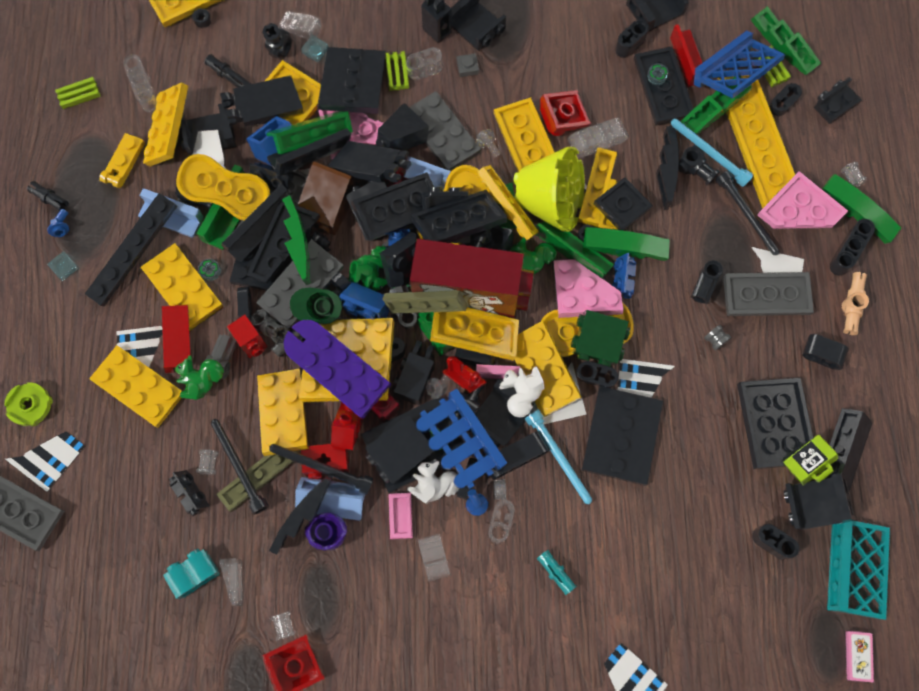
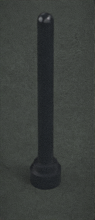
(726, 181)
(361, 483)
(257, 503)

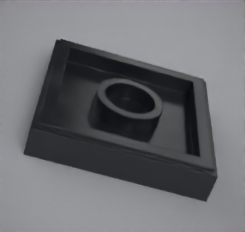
(623, 204)

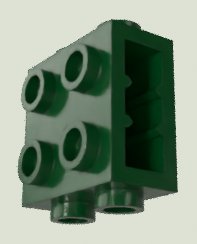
(600, 338)

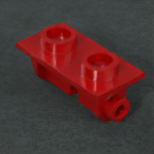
(463, 375)

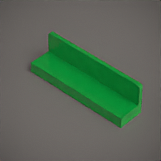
(309, 131)
(218, 222)
(574, 248)

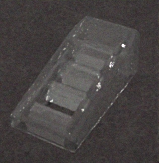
(312, 21)
(232, 576)

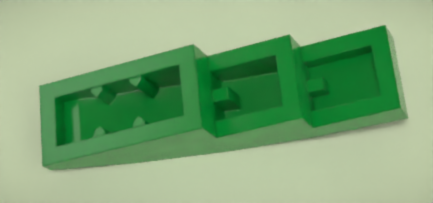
(785, 41)
(711, 109)
(861, 207)
(622, 242)
(298, 244)

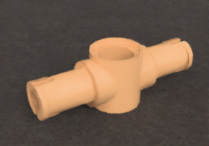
(858, 295)

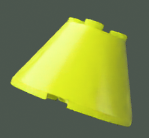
(553, 188)

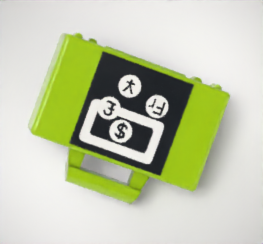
(812, 460)

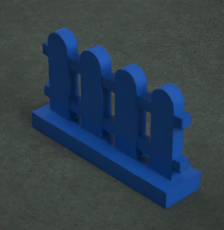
(471, 446)

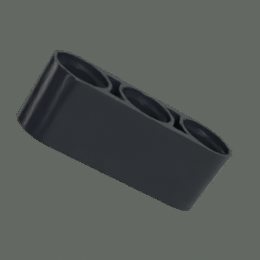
(858, 241)
(521, 453)

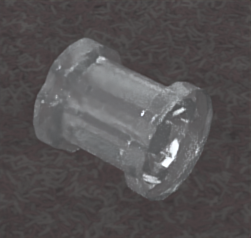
(854, 174)
(207, 462)
(283, 625)

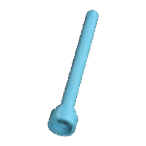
(742, 176)
(536, 421)

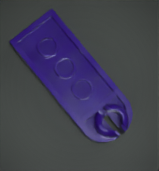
(335, 367)

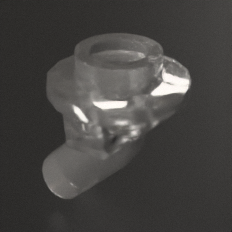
(486, 138)
(436, 388)

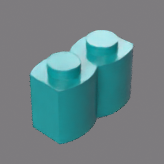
(191, 574)

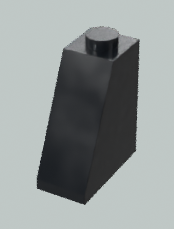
(402, 130)

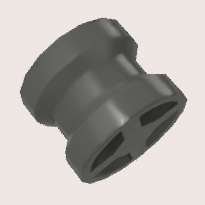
(717, 337)

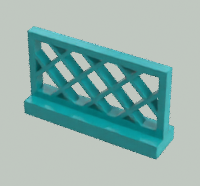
(840, 569)

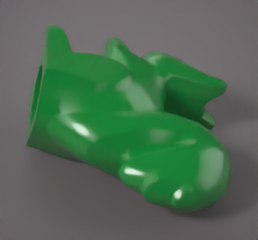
(535, 260)
(367, 269)
(198, 381)

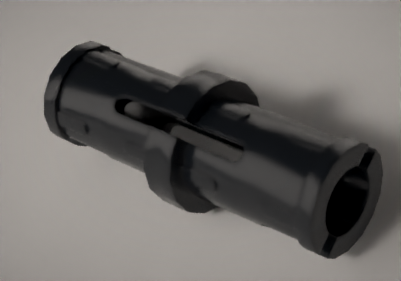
(47, 196)

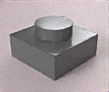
(467, 65)

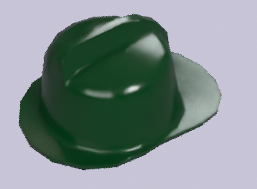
(316, 305)

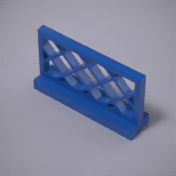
(728, 57)

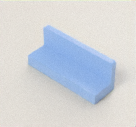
(437, 175)
(183, 220)
(339, 499)

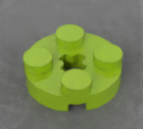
(36, 413)

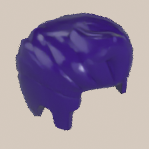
(326, 531)

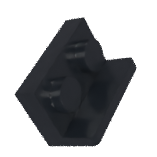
(837, 101)

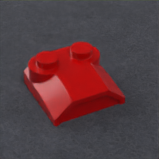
(563, 112)
(292, 666)

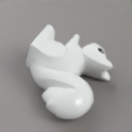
(527, 390)
(431, 487)

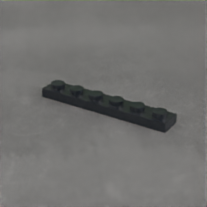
(131, 250)

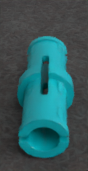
(556, 572)

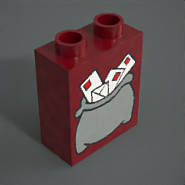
(486, 277)

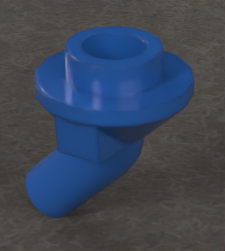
(57, 227)
(476, 503)

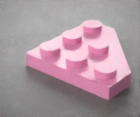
(364, 128)
(802, 206)
(583, 290)

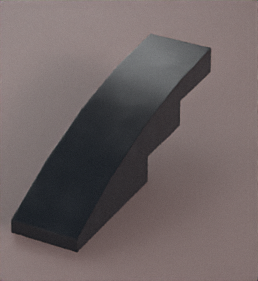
(668, 170)
(304, 510)

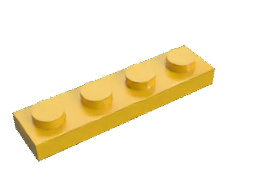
(597, 185)
(503, 196)

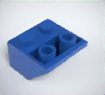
(261, 143)
(363, 302)

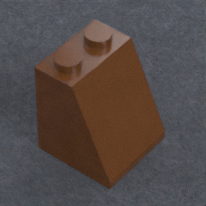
(326, 195)

